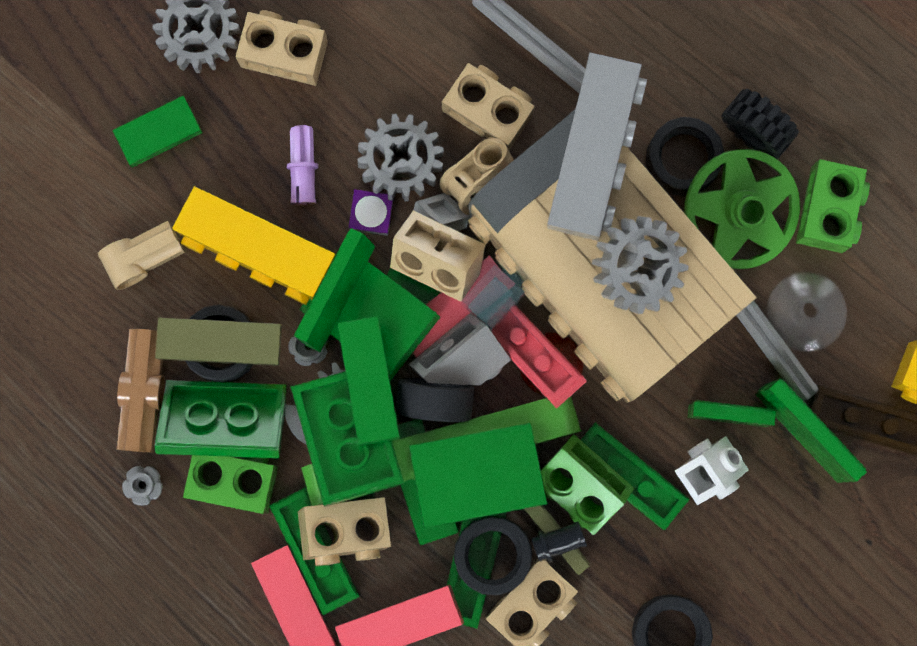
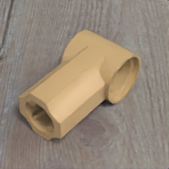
(131, 259)

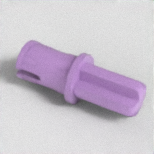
(302, 165)

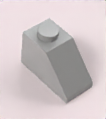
(462, 356)

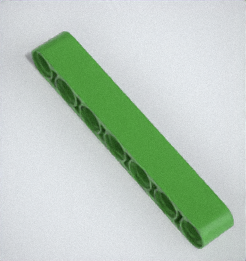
(545, 420)

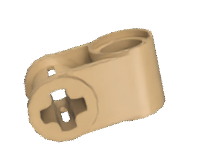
(475, 171)

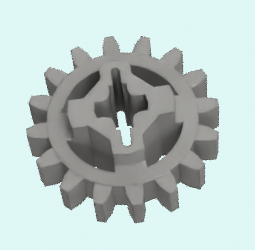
(186, 40)
(388, 146)
(626, 254)

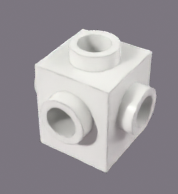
(712, 470)

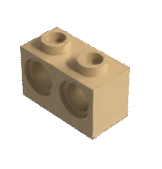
(278, 57)
(481, 115)
(437, 255)
(342, 521)
(525, 599)

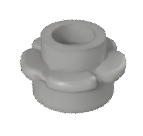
(303, 356)
(153, 485)

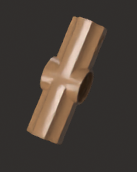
(140, 393)

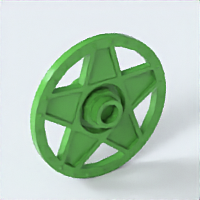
(745, 206)

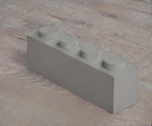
(594, 147)

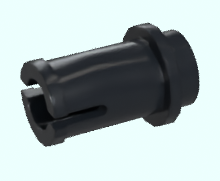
(558, 542)

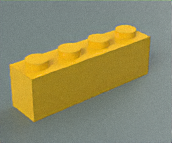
(254, 244)

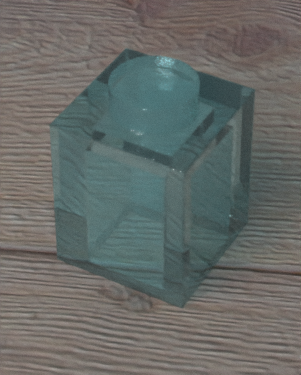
(494, 296)

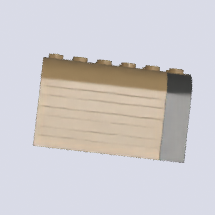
(559, 270)

